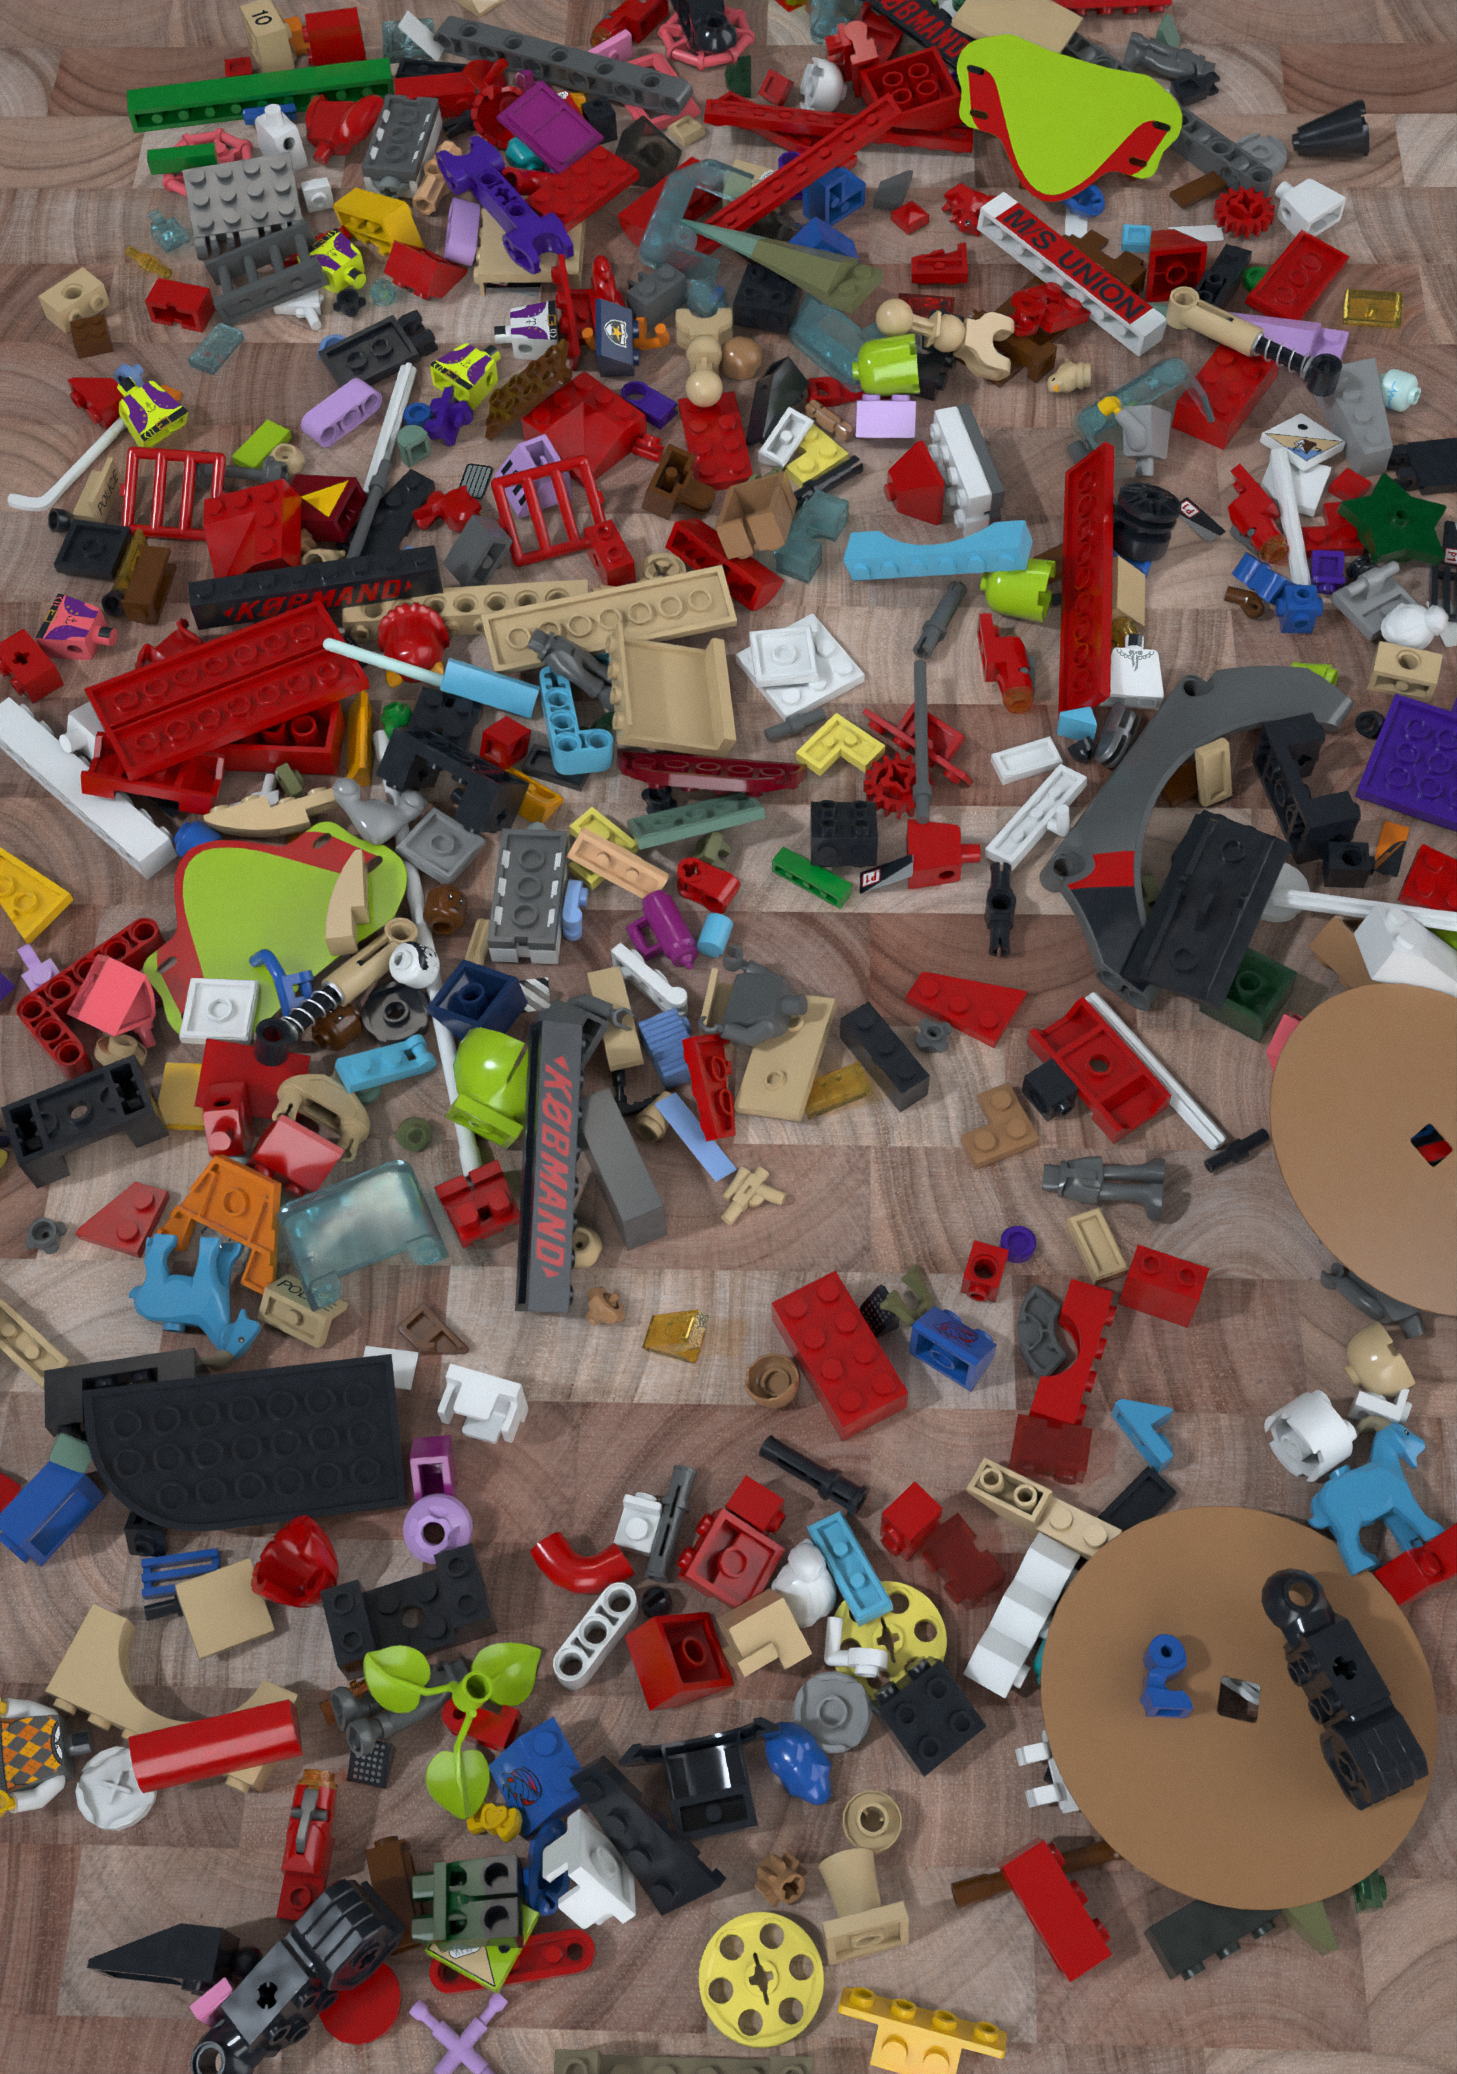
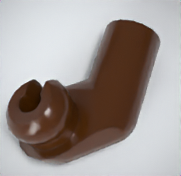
(1248, 601)

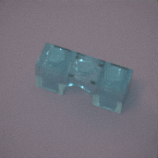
(819, 518)

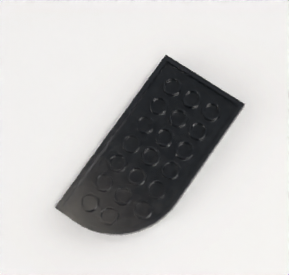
(251, 1444)

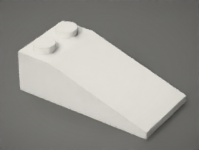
(1405, 951)

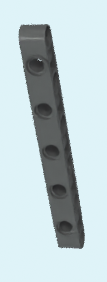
(566, 65)
(1197, 140)

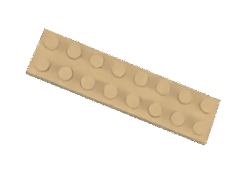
(647, 609)

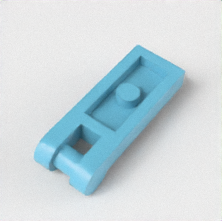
(385, 1064)

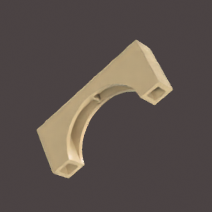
(98, 1682)

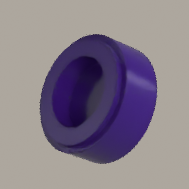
(1019, 1242)

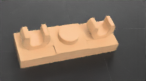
(616, 864)

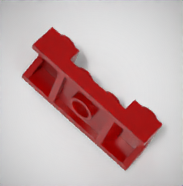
(191, 782)
(1119, 1097)

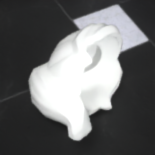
(1414, 625)
(806, 1584)

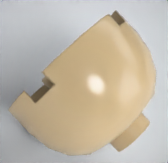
(1376, 1363)

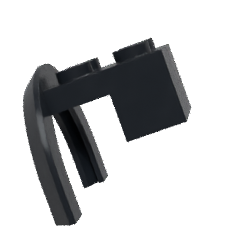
(707, 1779)

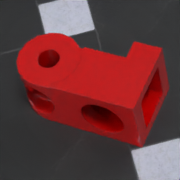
(487, 1728)

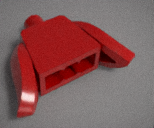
(340, 125)

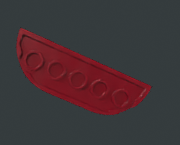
(709, 772)

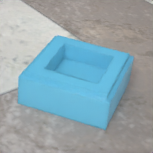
(1136, 238)

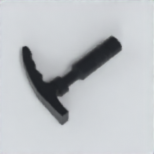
(619, 1083)

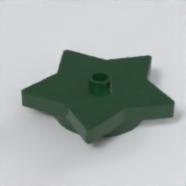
(1395, 524)

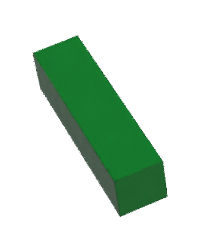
(181, 158)
(811, 877)

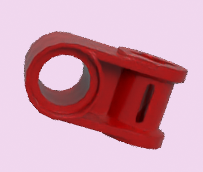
(708, 886)

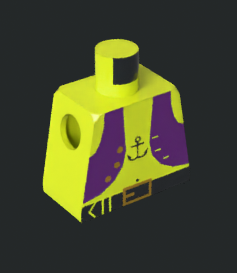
(339, 260)
(468, 372)
(149, 412)

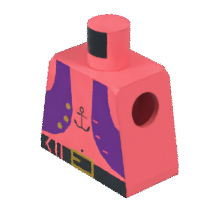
(74, 630)

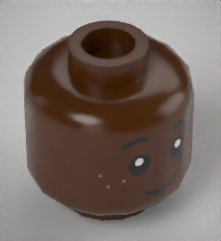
(445, 909)
(338, 1028)

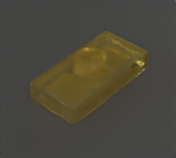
(837, 1090)

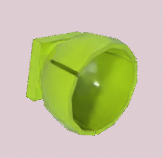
(490, 1086)

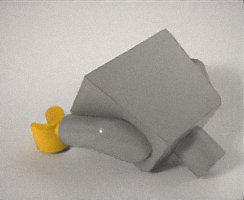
(1144, 432)

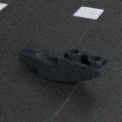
(1224, 277)

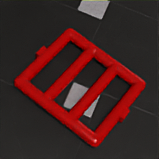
(162, 456)
(526, 478)

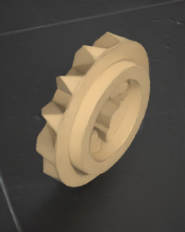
(661, 562)

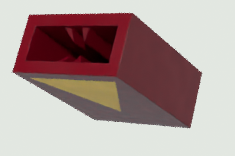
(329, 505)

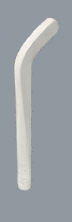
(51, 497)

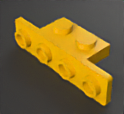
(917, 2038)

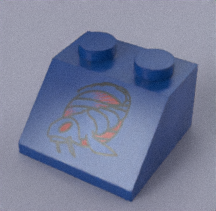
(952, 1347)
(536, 1776)

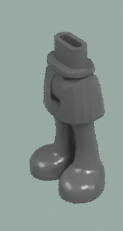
(1085, 1177)

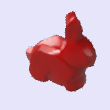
(454, 507)

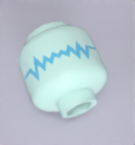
(1399, 389)

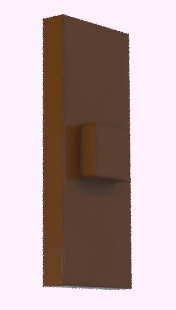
(1198, 190)

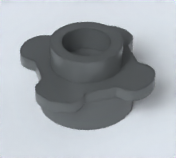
(933, 1044)
(41, 1227)

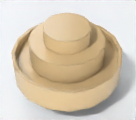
(111, 1049)
(872, 1821)

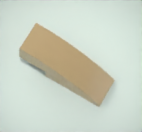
(348, 906)
(620, 1046)

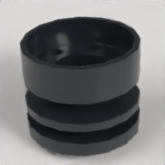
(1144, 521)

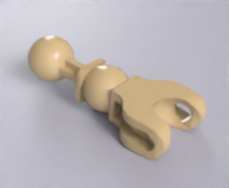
(968, 340)
(703, 341)

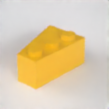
(377, 219)

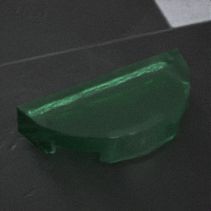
(739, 77)

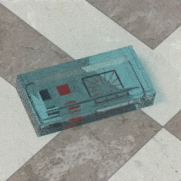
(216, 348)

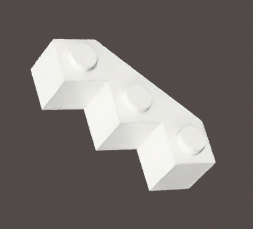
(1022, 1616)

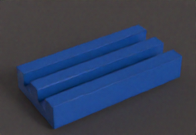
(149, 1576)

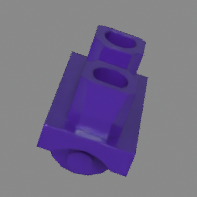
(449, 417)

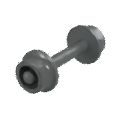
(270, 471)

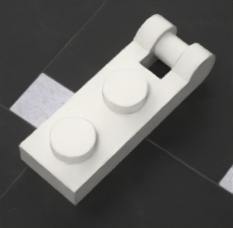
(648, 981)

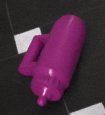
(669, 929)

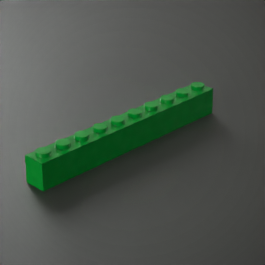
(227, 97)

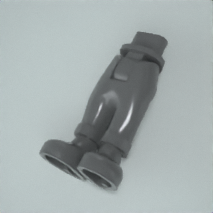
(1164, 58)
(574, 664)
(362, 1734)

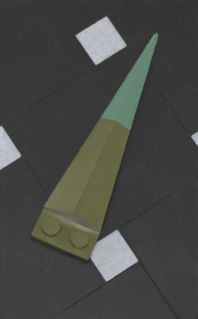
(826, 275)

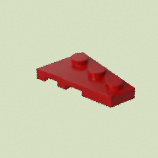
(967, 1005)
(709, 1086)

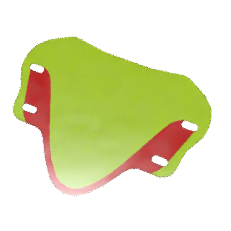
(1063, 115)
(260, 897)

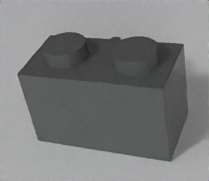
(657, 294)
(478, 551)

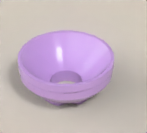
(449, 1514)

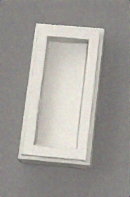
(1026, 760)

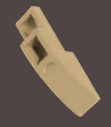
(258, 819)
(1036, 1510)

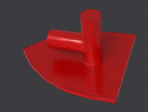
(485, 73)

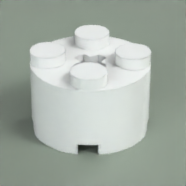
(1310, 1435)

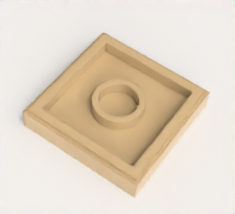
(223, 1609)

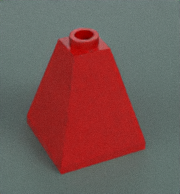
(1173, 263)

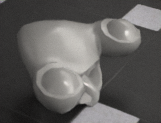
(376, 818)

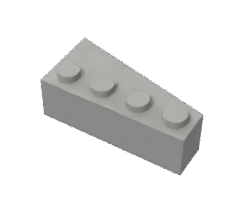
(1359, 417)

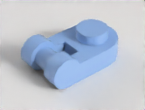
(575, 898)

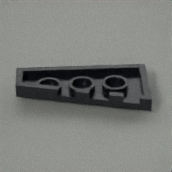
(393, 515)
(653, 1853)

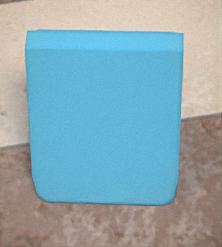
(1077, 724)

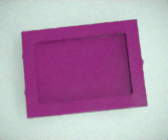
(550, 127)

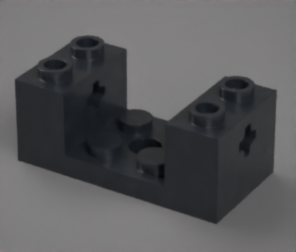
(1281, 758)
(491, 793)
(116, 1100)
(64, 1385)
(452, 1604)

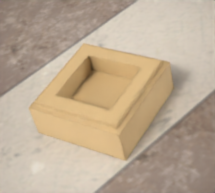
(686, 130)

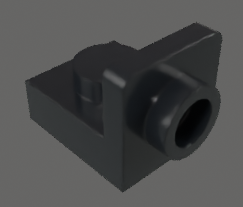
(145, 1537)

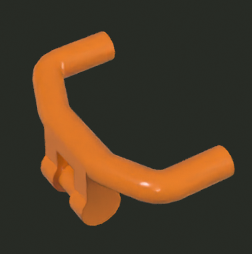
(642, 342)

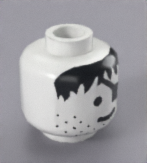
(414, 964)

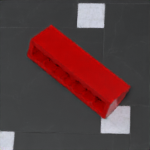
(701, 548)
(215, 1746)

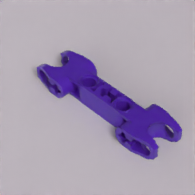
(525, 232)

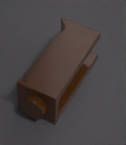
(149, 585)
(391, 1878)

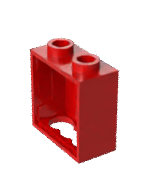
(334, 37)
(1163, 1286)

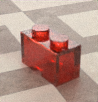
(1050, 1450)
(965, 1570)

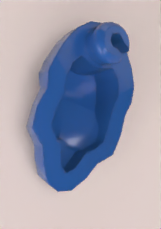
(1087, 203)
(799, 1763)
(537, 1891)

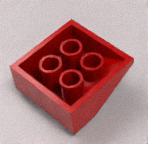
(919, 87)
(587, 421)
(254, 529)

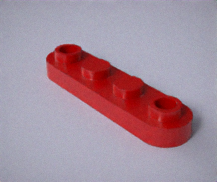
(540, 1959)

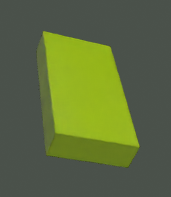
(260, 445)

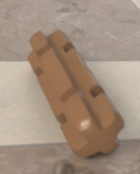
(829, 420)

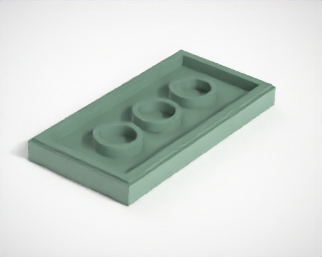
(695, 819)

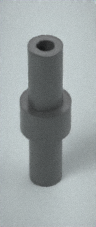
(795, 724)

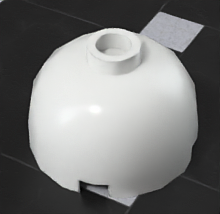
(822, 86)

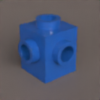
(1298, 608)

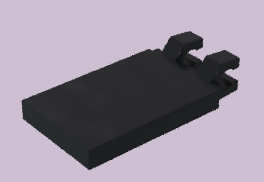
(379, 349)
(1426, 465)

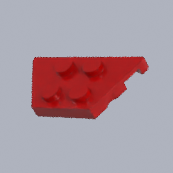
(885, 36)

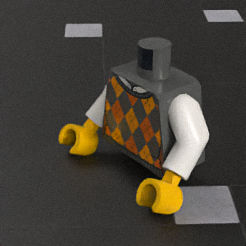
(36, 1754)

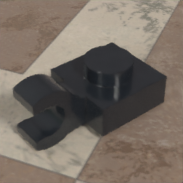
(1194, 89)

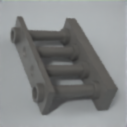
(270, 290)

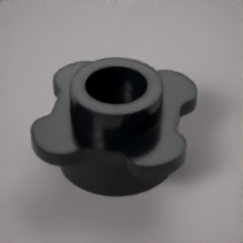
(349, 302)
(651, 795)

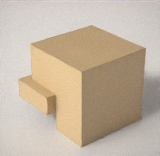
(761, 1633)

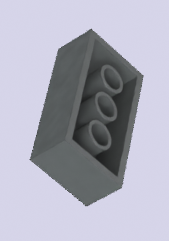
(620, 1171)

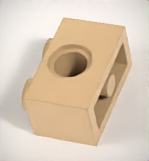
(74, 298)
(1404, 671)

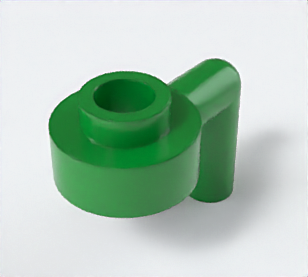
(395, 716)

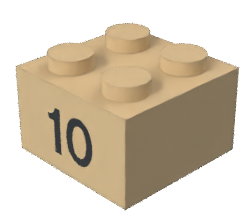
(268, 36)

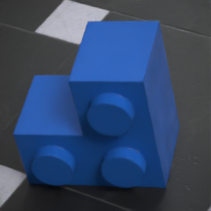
(834, 196)
(824, 237)

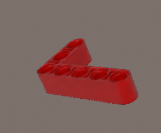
(53, 1009)

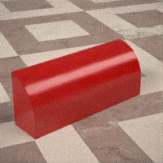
(637, 215)

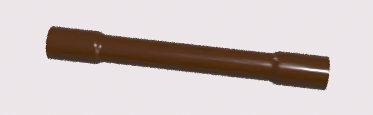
(988, 1885)

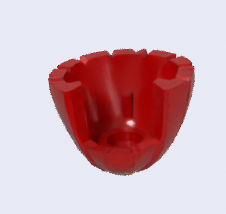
(487, 107)
(296, 1565)

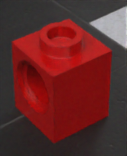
(505, 742)
(988, 1258)
(757, 1506)

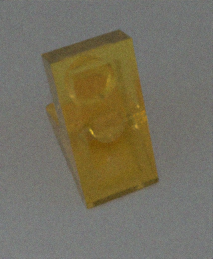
(677, 1335)

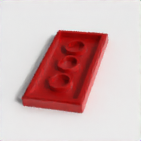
(1297, 278)

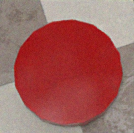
(365, 2011)

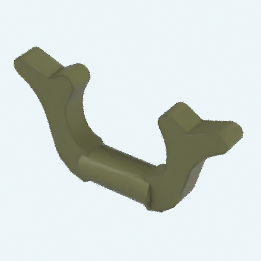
(897, 1306)

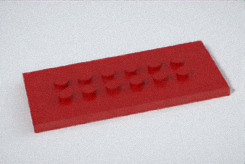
(224, 690)

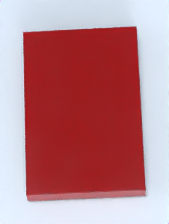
(236, 1062)

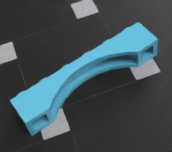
(993, 549)

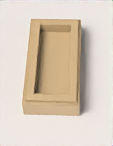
(1213, 772)
(1097, 1246)

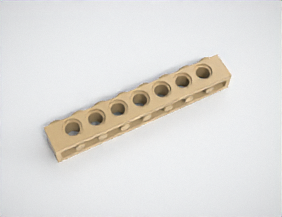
(462, 606)

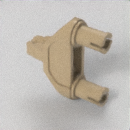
(327, 1103)

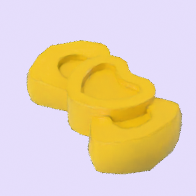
(496, 1821)

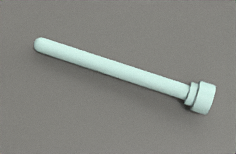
(383, 662)

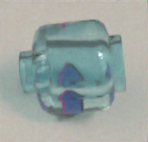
(706, 297)

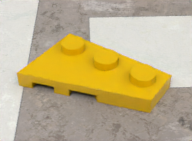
(29, 897)

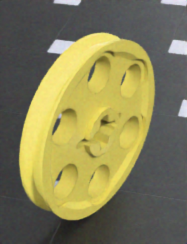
(900, 1626)
(748, 1997)

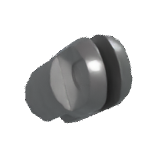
(1116, 735)

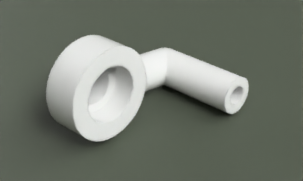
(864, 1660)

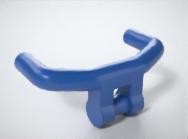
(284, 982)

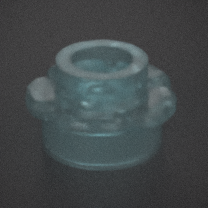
(382, 292)

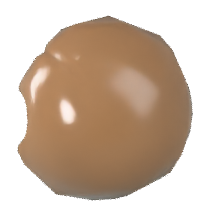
(741, 358)
(772, 1380)

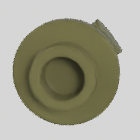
(413, 1133)

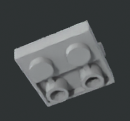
(1371, 599)

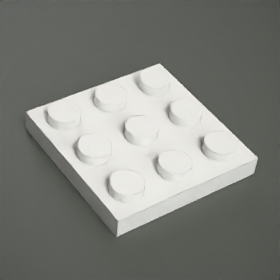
(835, 670)

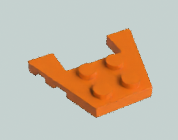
(238, 1205)

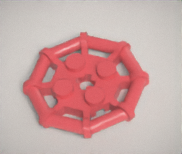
(706, 59)
(242, 150)

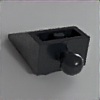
(181, 1956)

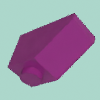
(433, 1467)

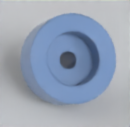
(127, 371)

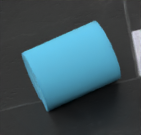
(714, 935)

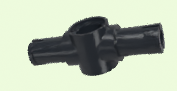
(1000, 921)

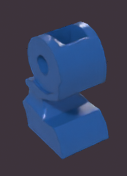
(1260, 578)
(1164, 1662)

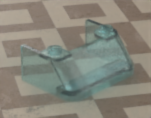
(674, 243)
(832, 339)
(1140, 391)

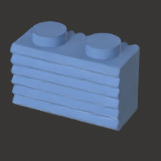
(663, 1042)

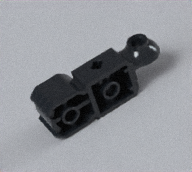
(705, 25)
(1364, 1732)
(328, 1951)

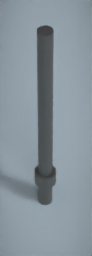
(377, 488)
(922, 789)

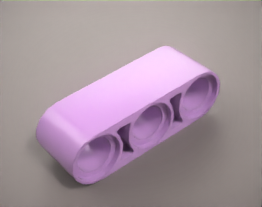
(462, 231)
(341, 412)

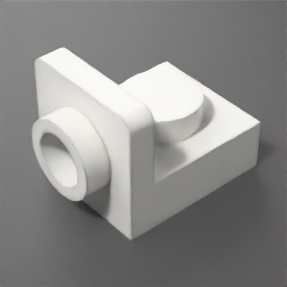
(317, 194)
(1375, 1404)
(638, 1523)

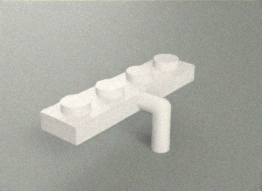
(1042, 812)

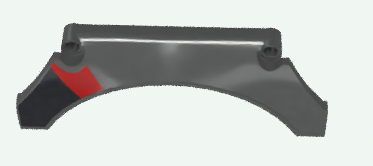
(1105, 845)

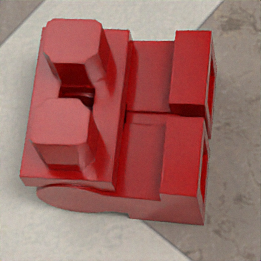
(852, 51)
(481, 1208)

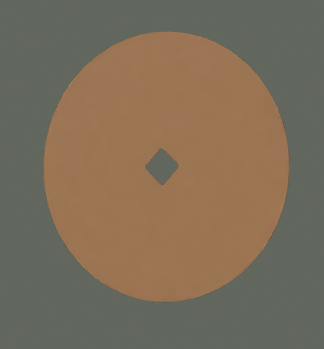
(1342, 1119)
(1206, 1798)

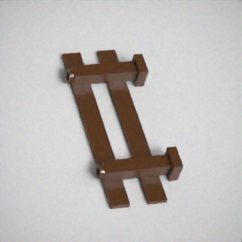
(1038, 350)

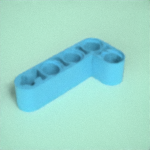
(571, 749)

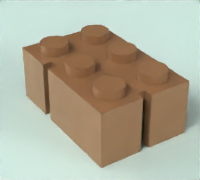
(756, 516)

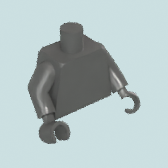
(757, 1005)
(592, 1015)
(1373, 1302)

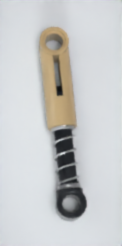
(1188, 311)
(277, 1036)

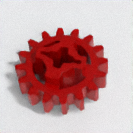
(1243, 212)
(895, 785)

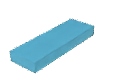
(489, 688)
(850, 1568)

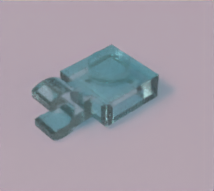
(168, 232)

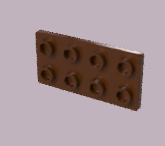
(528, 389)

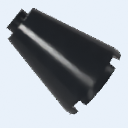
(1335, 133)

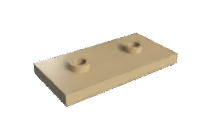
(785, 1066)

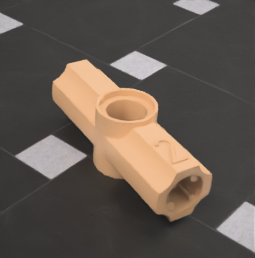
(433, 184)

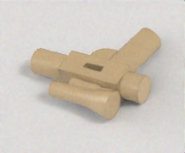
(749, 1191)

